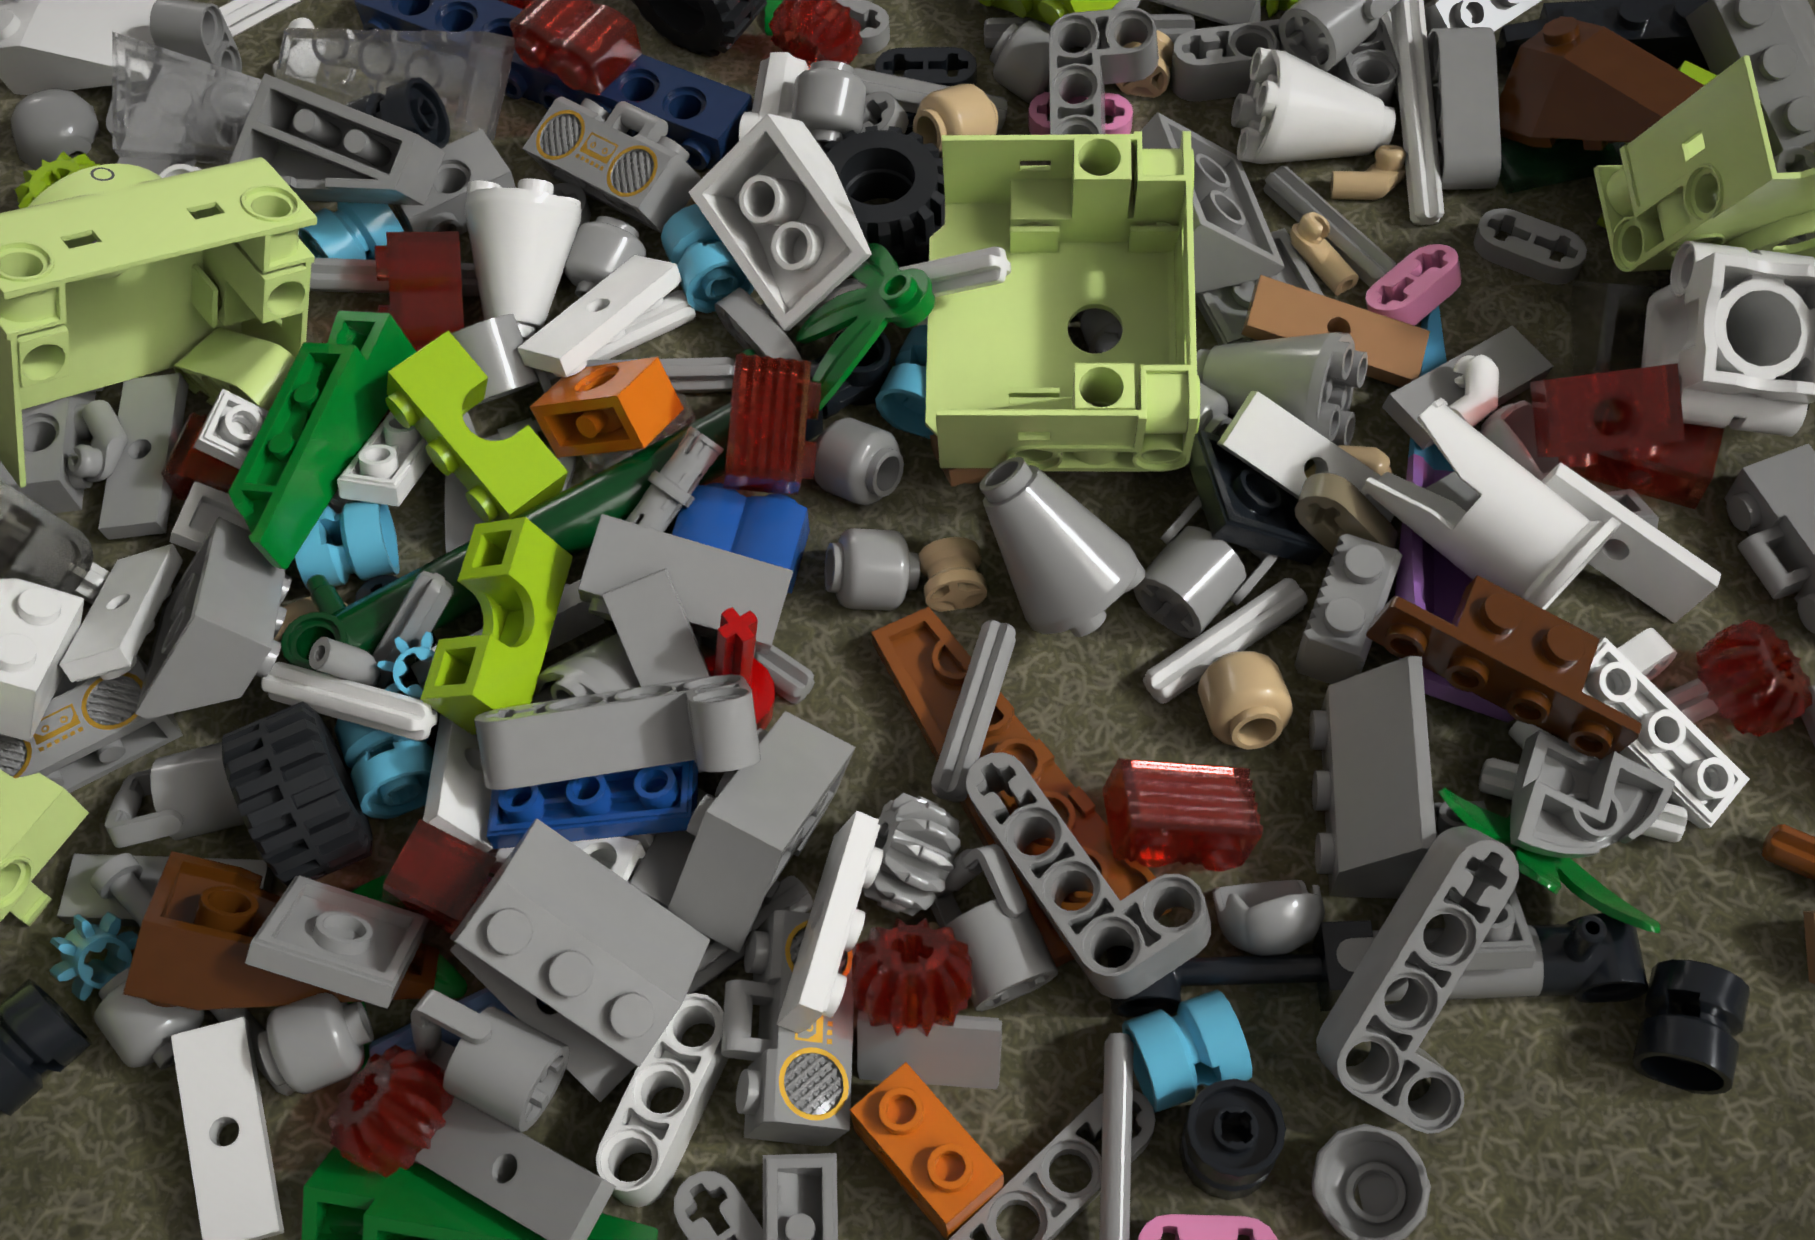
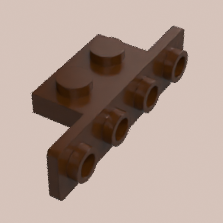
(1513, 659)

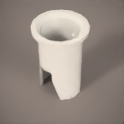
(1513, 533)

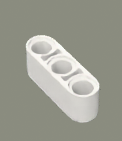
(665, 1134)

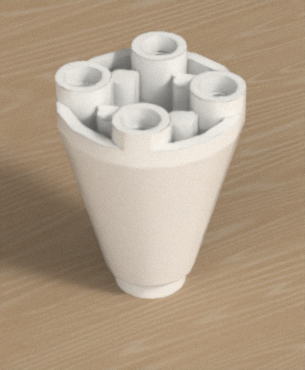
(1305, 113)
(519, 247)

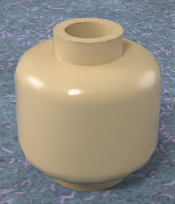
(955, 111)
(1245, 699)

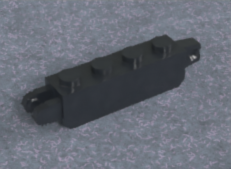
(1650, 24)

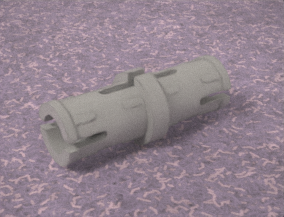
(676, 481)

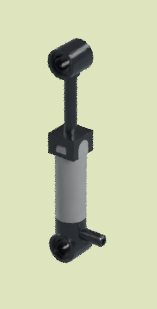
(1584, 958)

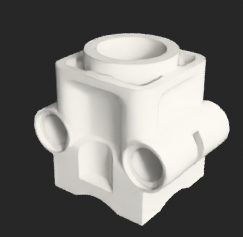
(1739, 336)

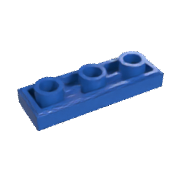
(598, 805)

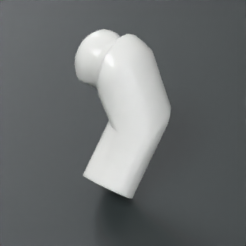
(1481, 388)

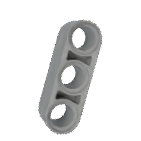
(1466, 106)

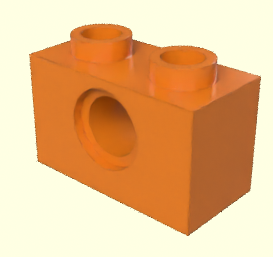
(607, 408)
(926, 1150)

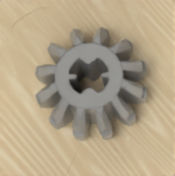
(917, 854)

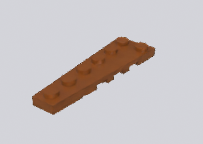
(929, 674)

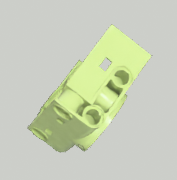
(1706, 180)
(1081, 234)
(162, 276)

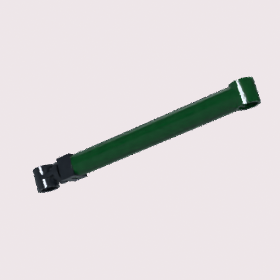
(566, 518)

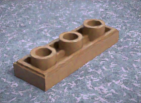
(1286, 311)

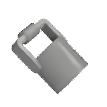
(1329, 29)
(495, 350)
(1195, 577)
(188, 799)
(1000, 934)
(498, 1062)

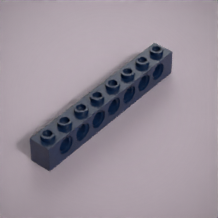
(698, 111)

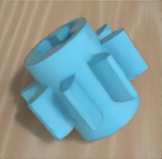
(401, 668)
(93, 938)

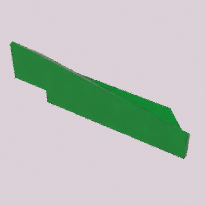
(316, 429)
(417, 1205)

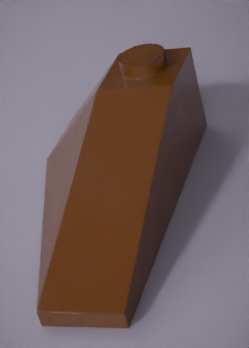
(1586, 87)
(200, 936)

